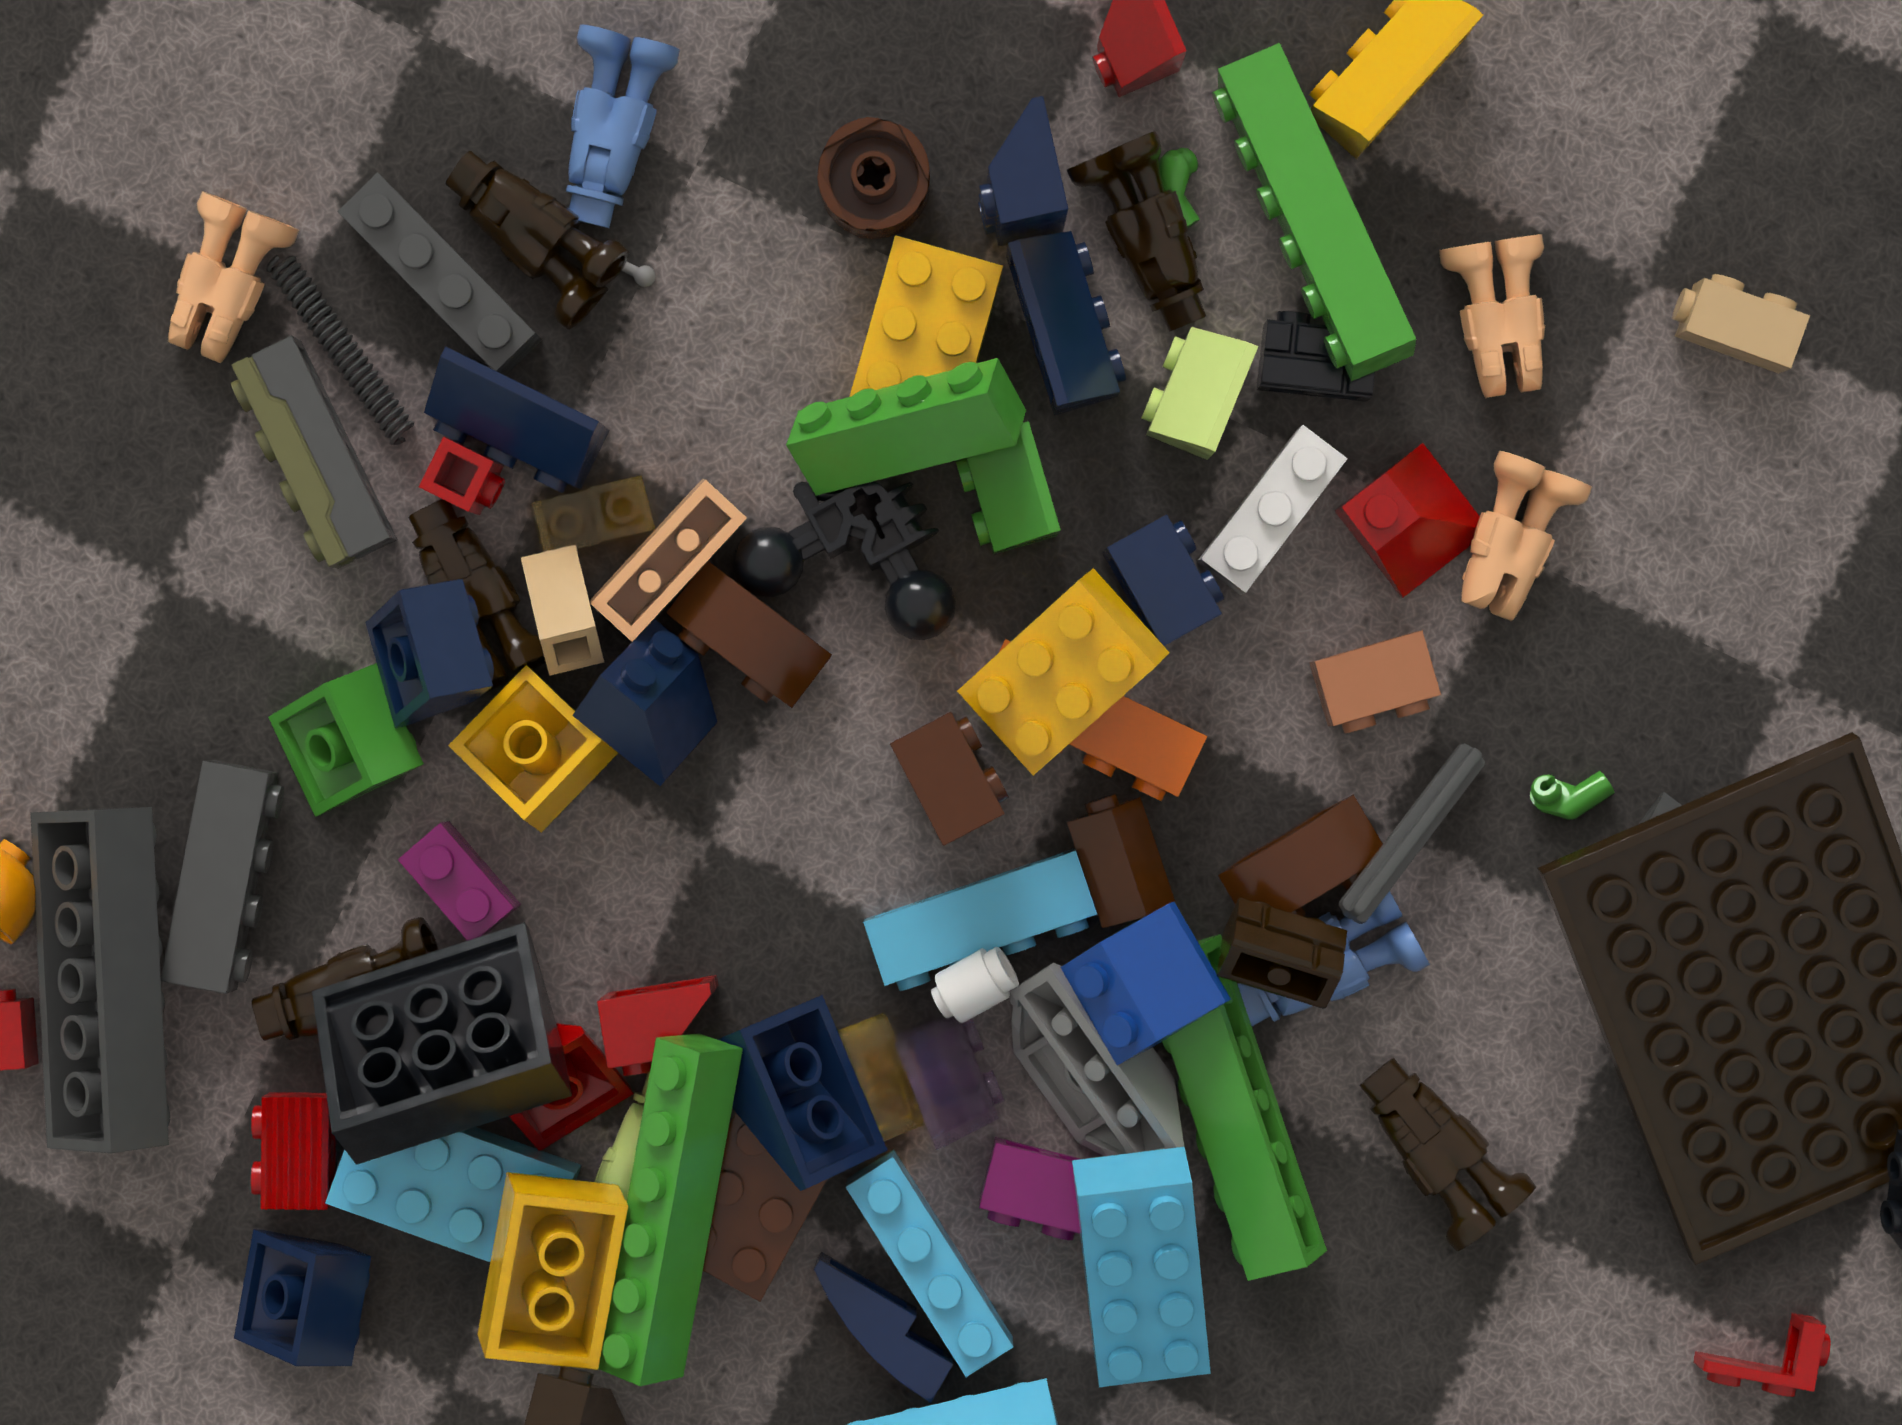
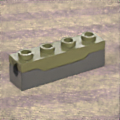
(313, 452)

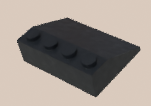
(439, 1044)

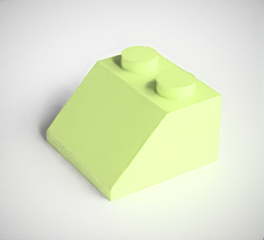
(1199, 392)

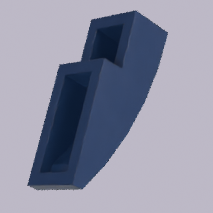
(882, 1327)

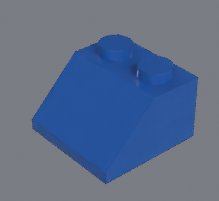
(1145, 983)

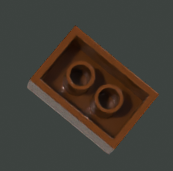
(949, 778)
(753, 1214)

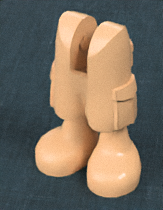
(222, 290)
(1505, 326)
(1512, 552)

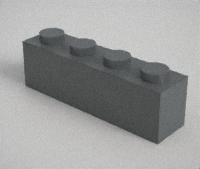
(439, 275)
(221, 876)

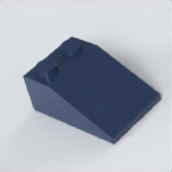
(803, 1095)

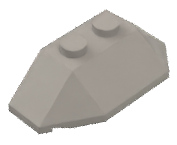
(1100, 1103)

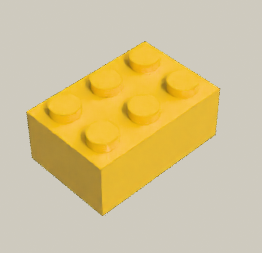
(926, 314)
(1063, 671)
(552, 1271)

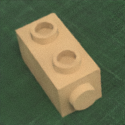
(1741, 324)
(562, 610)

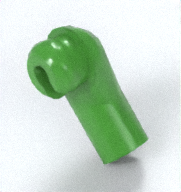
(1569, 800)

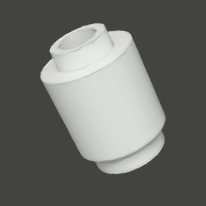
(974, 984)

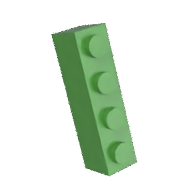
(906, 426)

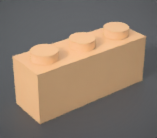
(667, 559)

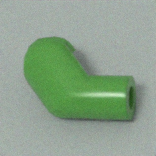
(1175, 171)

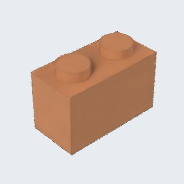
(1376, 680)

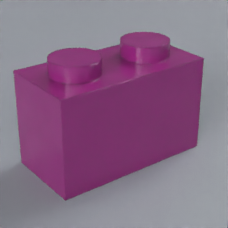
(459, 881)
(1032, 1187)

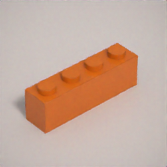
(1141, 744)

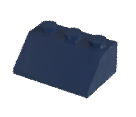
(1024, 182)
(1065, 320)
(513, 421)

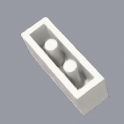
(1272, 510)

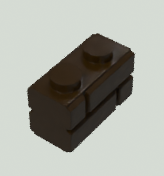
(1282, 953)

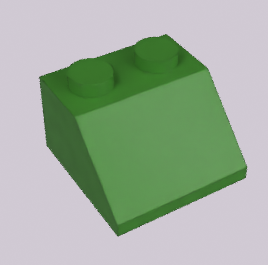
(1010, 495)
(344, 740)

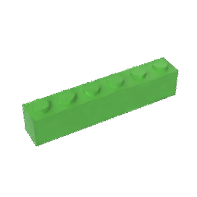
(1314, 212)
(1244, 1137)
(670, 1207)

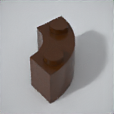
(748, 635)
(1307, 859)

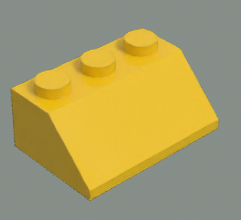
(1389, 68)

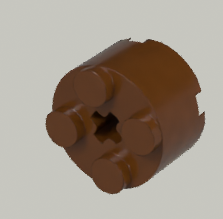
(887, 149)

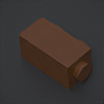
(1120, 860)

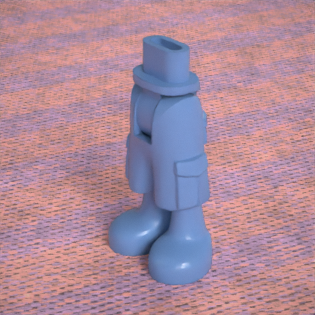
(610, 128)
(1395, 947)

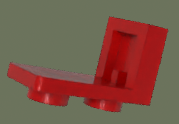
(1804, 1352)

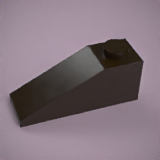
(572, 1400)

